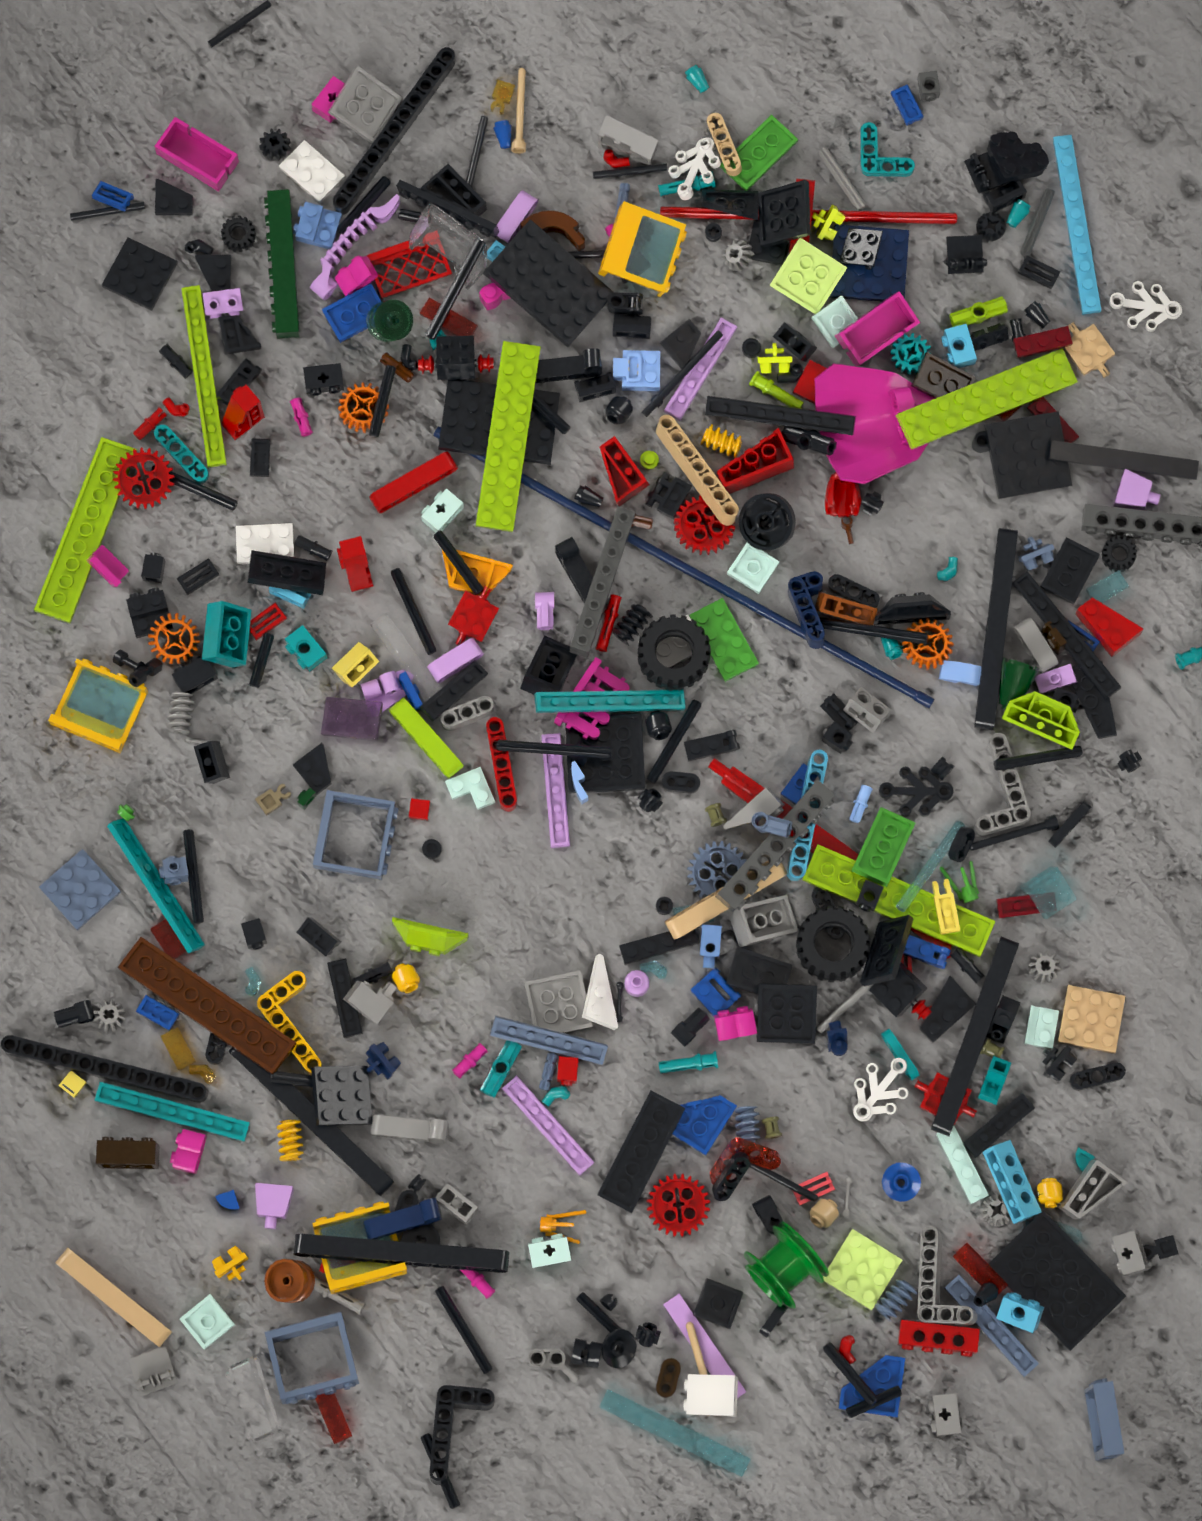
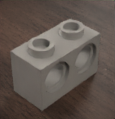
(867, 710)

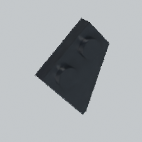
(216, 270)

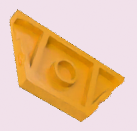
(486, 570)

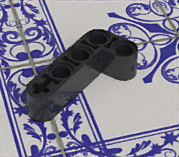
(570, 367)
(574, 566)

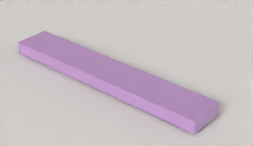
(696, 377)
(556, 795)
(548, 1125)
(712, 1358)

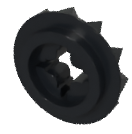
(989, 234)

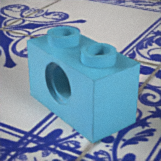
(961, 336)
(1009, 1314)

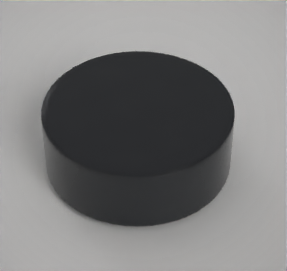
(751, 348)
(431, 849)

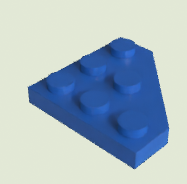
(703, 1122)
(879, 1377)

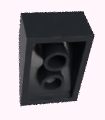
(548, 667)

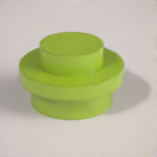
(649, 459)

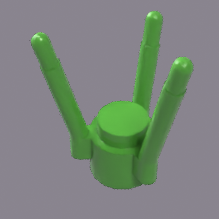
(968, 892)

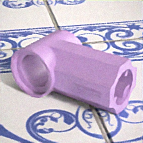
(544, 604)

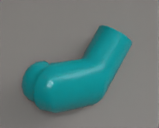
(949, 572)
(556, 1092)

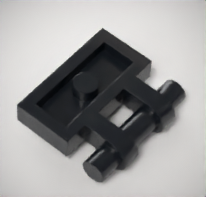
(673, 498)

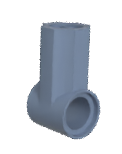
(772, 825)

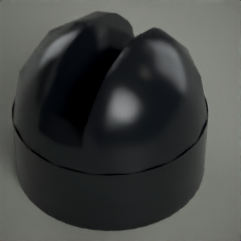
(608, 1302)

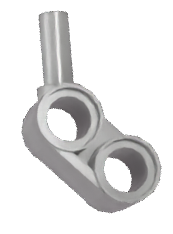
(547, 1363)

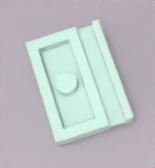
(1041, 1027)

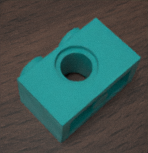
(301, 638)

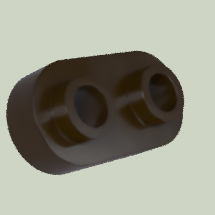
(668, 1378)

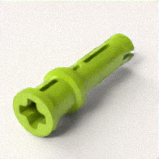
(768, 387)

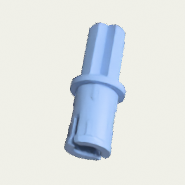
(860, 803)

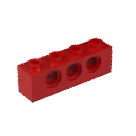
(969, 1335)

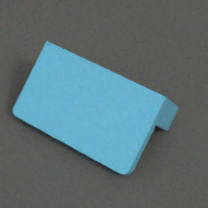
(295, 597)

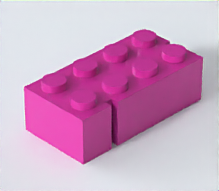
(196, 154)
(877, 328)

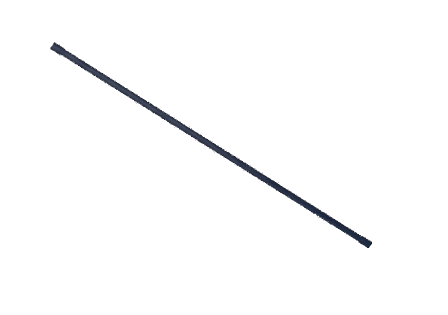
(918, 696)

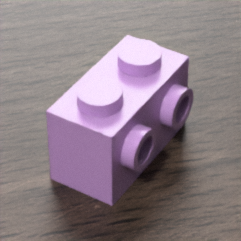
(223, 302)

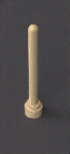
(518, 144)
(696, 1349)

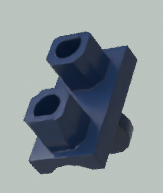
(837, 1039)
(379, 1062)

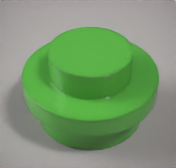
(126, 812)

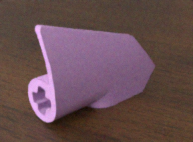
(384, 689)

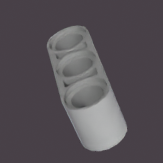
(1035, 645)
(460, 720)

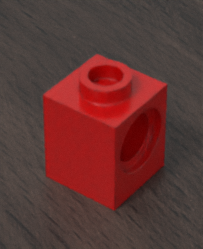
(567, 1070)

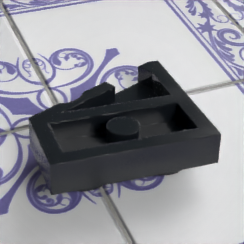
(172, 200)
(236, 336)
(682, 343)
(314, 769)

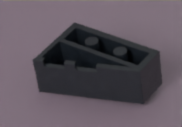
(454, 189)

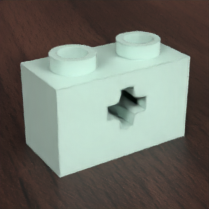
(440, 521)
(559, 1255)

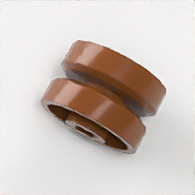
(289, 1281)

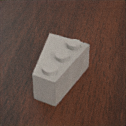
(627, 141)
(1090, 1189)

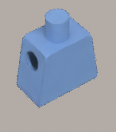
(712, 935)

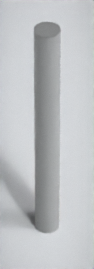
(843, 1008)

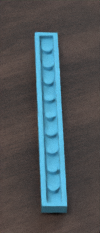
(1076, 224)

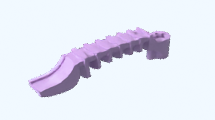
(324, 284)

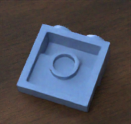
(317, 225)

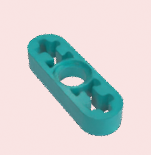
(898, 1052)

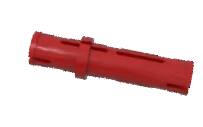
(613, 602)

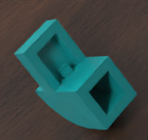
(994, 1080)

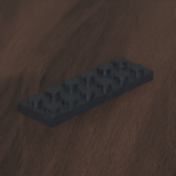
(641, 1151)

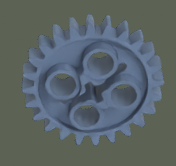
(728, 857)

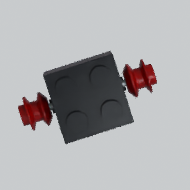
(455, 359)
(901, 993)

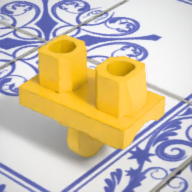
(223, 1268)

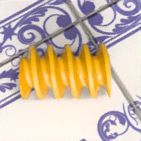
(722, 440)
(289, 1140)

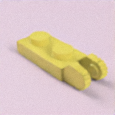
(945, 909)

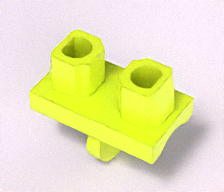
(824, 230)
(783, 361)

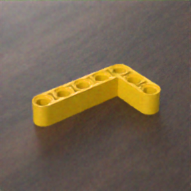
(286, 1024)

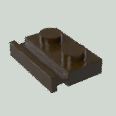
(1054, 638)

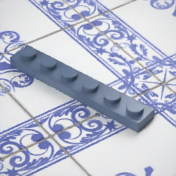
(548, 1040)
(992, 1327)

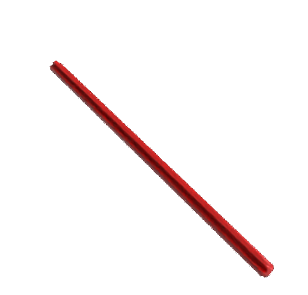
(850, 216)

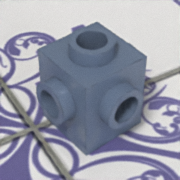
(174, 870)

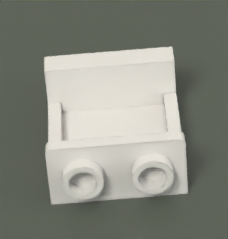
(711, 1395)

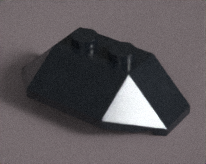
(911, 609)

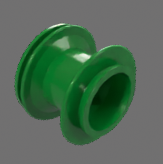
(785, 1265)

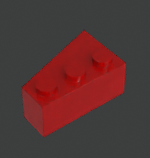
(242, 412)
(622, 472)
(355, 562)
(1108, 626)

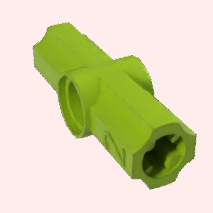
(989, 309)

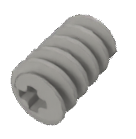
(179, 713)

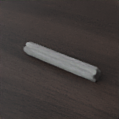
(841, 178)

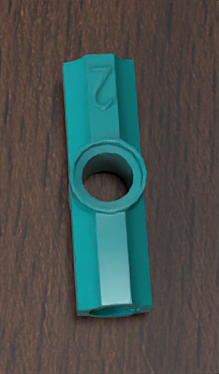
(495, 1079)

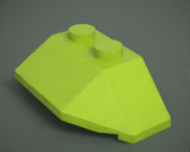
(1043, 717)
(428, 937)

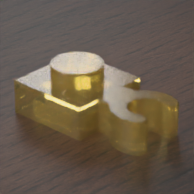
(502, 94)

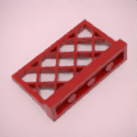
(399, 251)

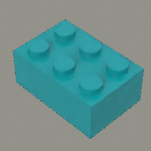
(226, 634)

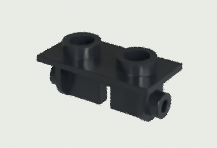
(997, 334)
(834, 708)

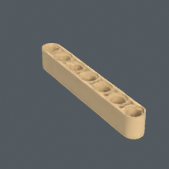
(698, 478)
(711, 907)
(113, 1297)

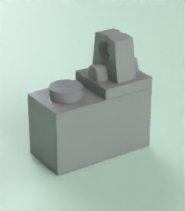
(370, 1002)

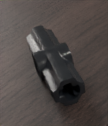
(809, 440)

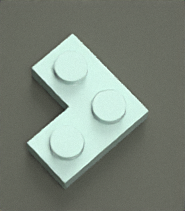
(473, 783)

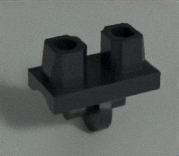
(1064, 1056)

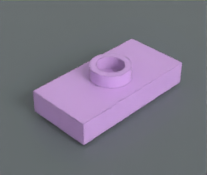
(1055, 678)

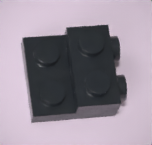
(146, 609)

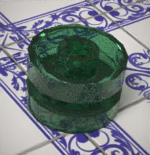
(400, 320)

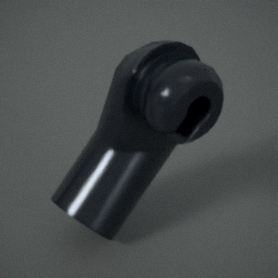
(198, 245)
(405, 358)
(792, 376)

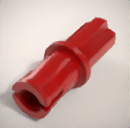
(149, 424)

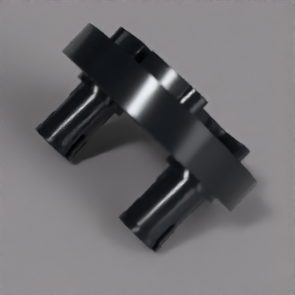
(778, 533)

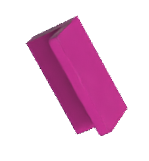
(107, 566)

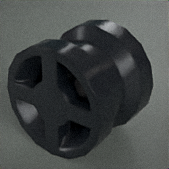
(942, 768)

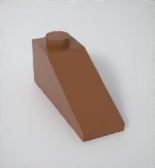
(845, 609)

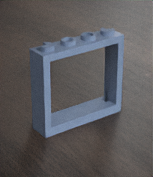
(332, 796)
(304, 1328)
(1104, 1420)

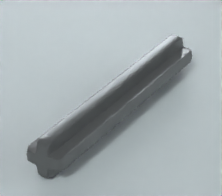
(1037, 222)

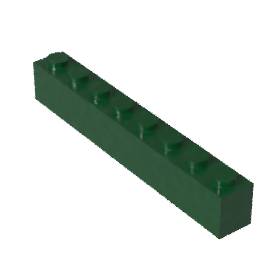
(283, 264)

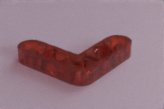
(747, 1147)

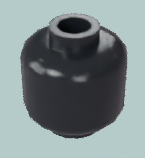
(619, 410)
(658, 725)

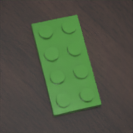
(762, 151)
(728, 645)
(883, 846)

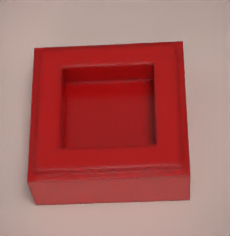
(419, 809)

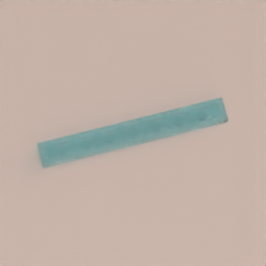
(674, 1433)

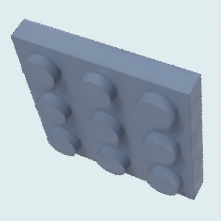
(80, 889)

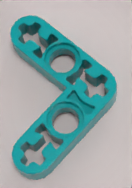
(877, 163)

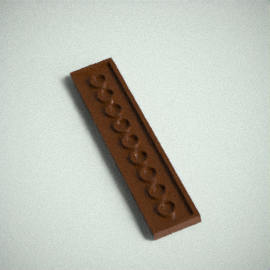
(207, 1005)

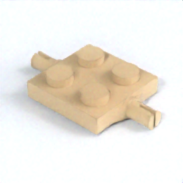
(1089, 350)

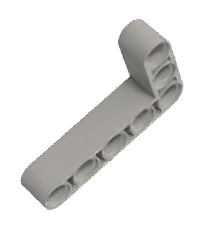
(1008, 789)
(934, 1285)

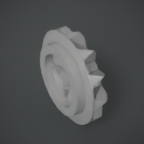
(986, 1211)

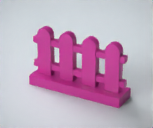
(602, 676)

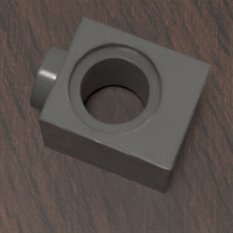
(928, 78)

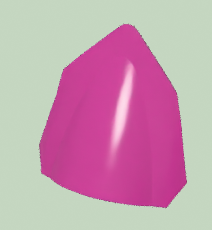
(875, 400)

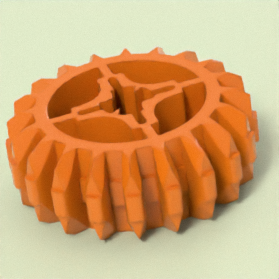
(357, 411)
(186, 650)
(931, 650)

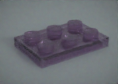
(352, 718)

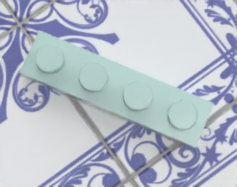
(962, 1166)

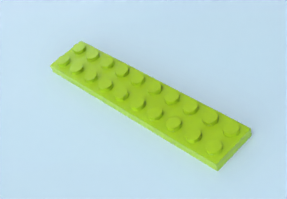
(986, 398)
(508, 436)
(83, 533)
(834, 874)

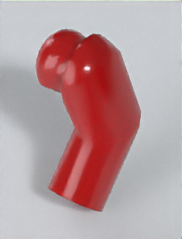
(614, 161)

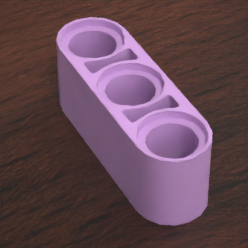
(517, 212)
(455, 660)

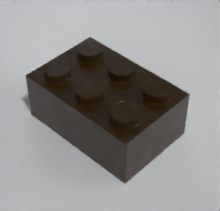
(127, 1153)

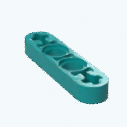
(179, 455)

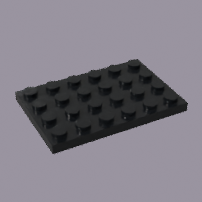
(548, 283)
(469, 416)
(1055, 1272)

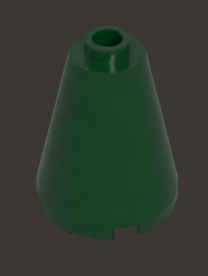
(1015, 680)

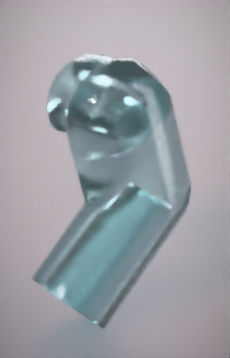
(654, 967)
(254, 983)

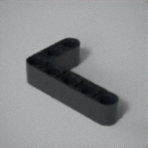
(447, 1424)

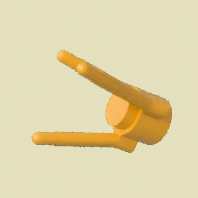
(549, 1223)

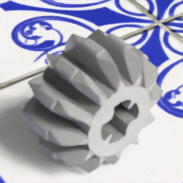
(738, 255)
(1036, 964)
(101, 1015)

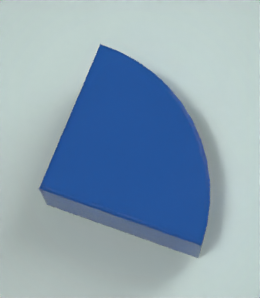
(228, 1200)

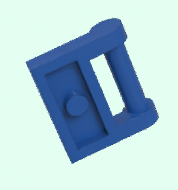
(710, 997)

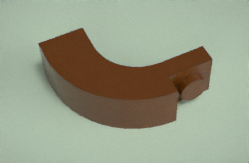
(559, 223)

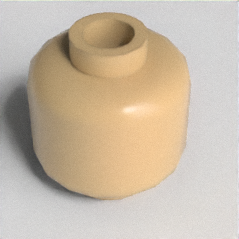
(824, 1213)

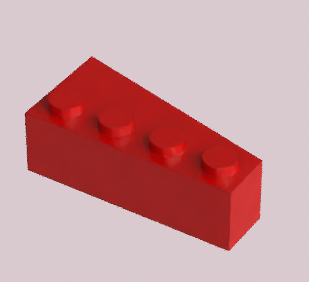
(757, 463)

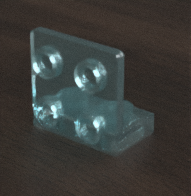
(1049, 892)

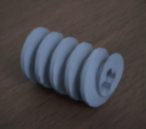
(747, 1123)
(895, 1299)

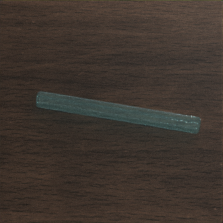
(929, 867)

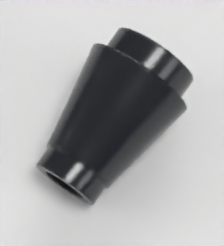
(1037, 314)
(588, 496)
(985, 1294)

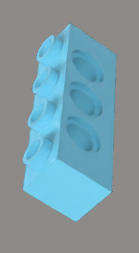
(1011, 1181)

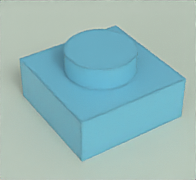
(494, 250)

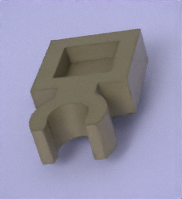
(270, 801)

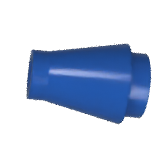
(503, 133)

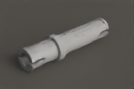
(340, 1297)

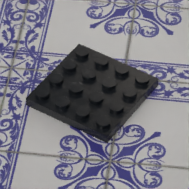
(1021, 455)
(626, 765)

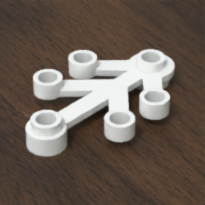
(703, 147)
(1148, 306)
(878, 1092)

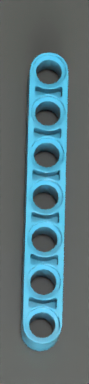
(805, 843)

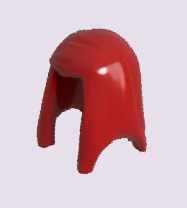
(842, 497)

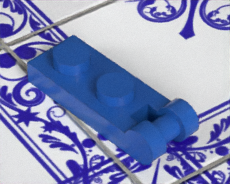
(924, 952)

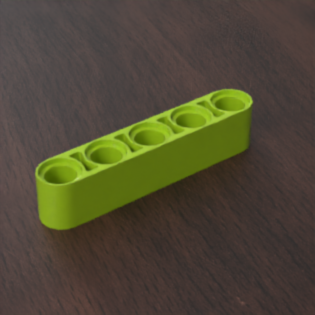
(426, 738)

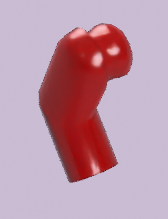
(176, 410)
(845, 1348)

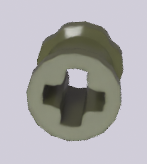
(715, 814)
(991, 1049)
(771, 1128)

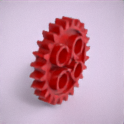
(127, 483)
(688, 530)
(661, 1207)

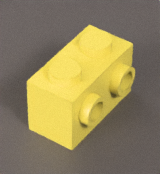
(355, 664)

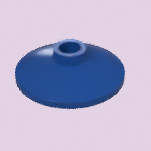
(906, 1173)

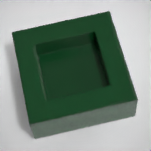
(306, 798)

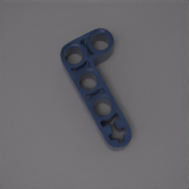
(809, 611)
(402, 1220)

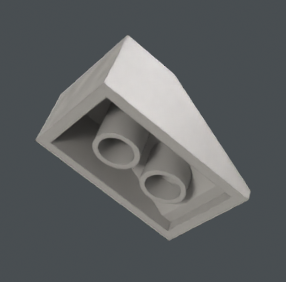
(764, 802)
(763, 921)

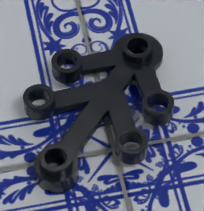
(918, 790)

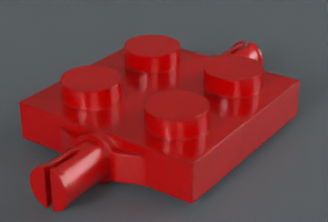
(473, 616)
(934, 1093)

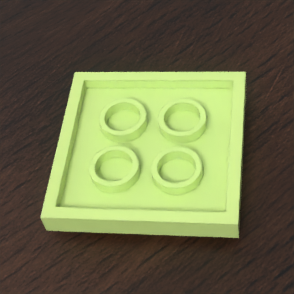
(808, 276)
(862, 1269)

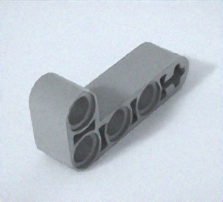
(410, 1129)

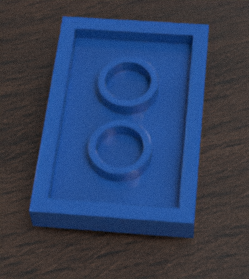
(349, 314)

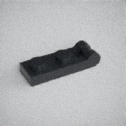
(238, 379)
(711, 745)

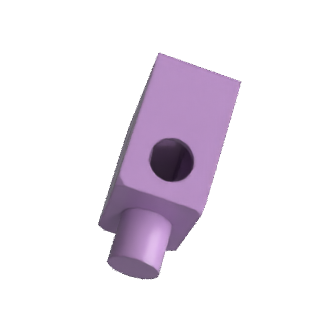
(1135, 492)
(273, 1202)

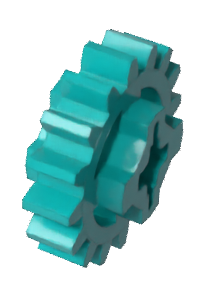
(904, 349)

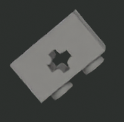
(456, 1204)
(1138, 1260)
(952, 1424)

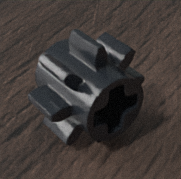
(872, 503)
(1129, 761)
(650, 800)
(647, 1334)

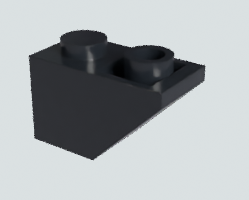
(1003, 1019)

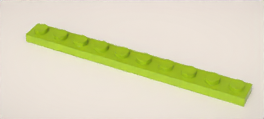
(204, 376)

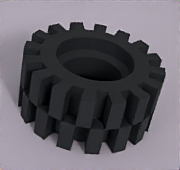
(238, 223)
(1115, 564)

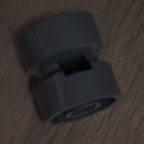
(593, 1356)

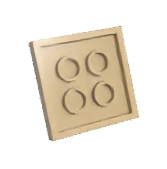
(1091, 1019)

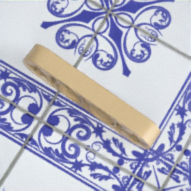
(721, 145)

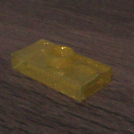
(178, 1049)

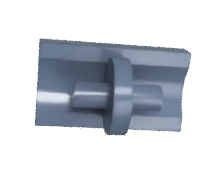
(1044, 551)

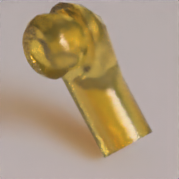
(204, 1071)

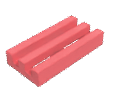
(828, 1182)

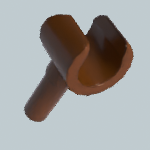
(847, 527)

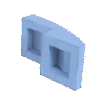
(960, 672)
(577, 778)

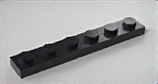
(467, 218)

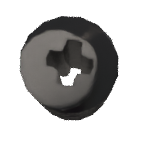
(631, 623)

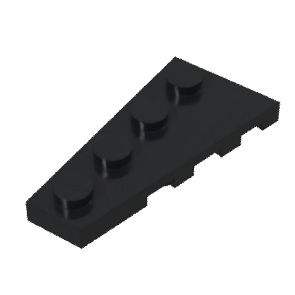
(1095, 705)

